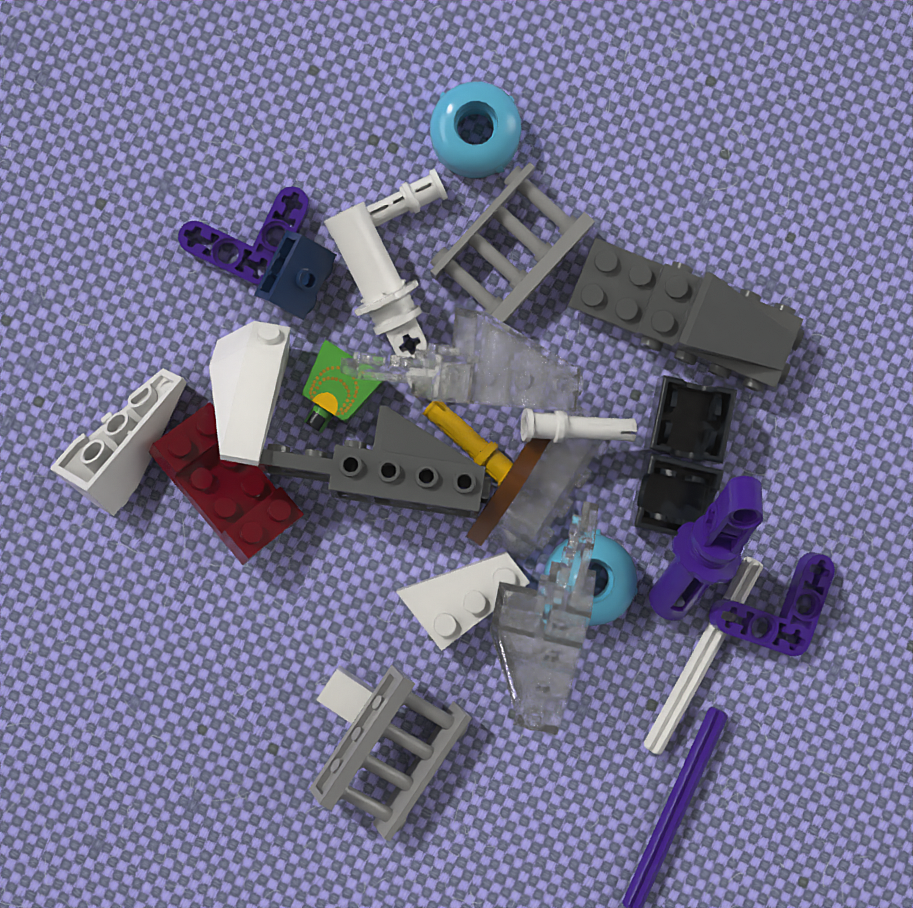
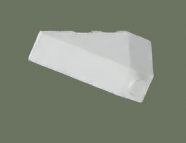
(245, 387)
(115, 456)

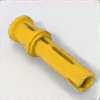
(471, 442)

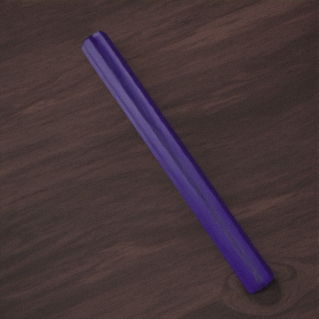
(675, 808)

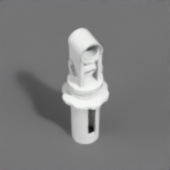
(383, 292)

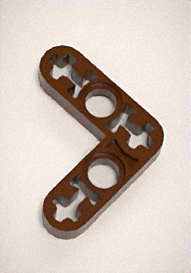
(507, 490)

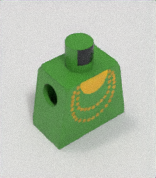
(334, 391)

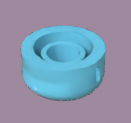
(479, 159)
(620, 573)

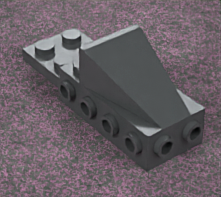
(689, 315)
(399, 452)

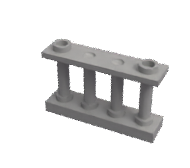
(545, 254)
(374, 723)

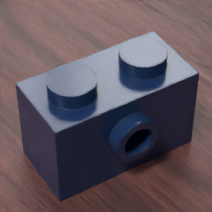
(296, 275)

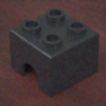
(690, 420)
(672, 493)

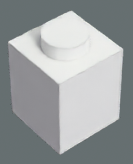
(345, 694)

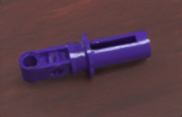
(709, 548)

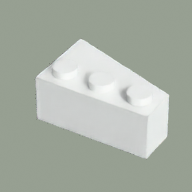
(460, 598)

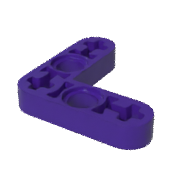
(261, 248)
(789, 619)

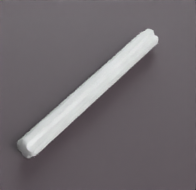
(700, 661)

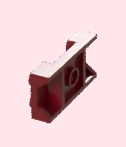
(228, 494)

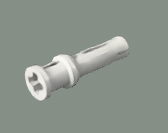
(409, 198)
(561, 426)

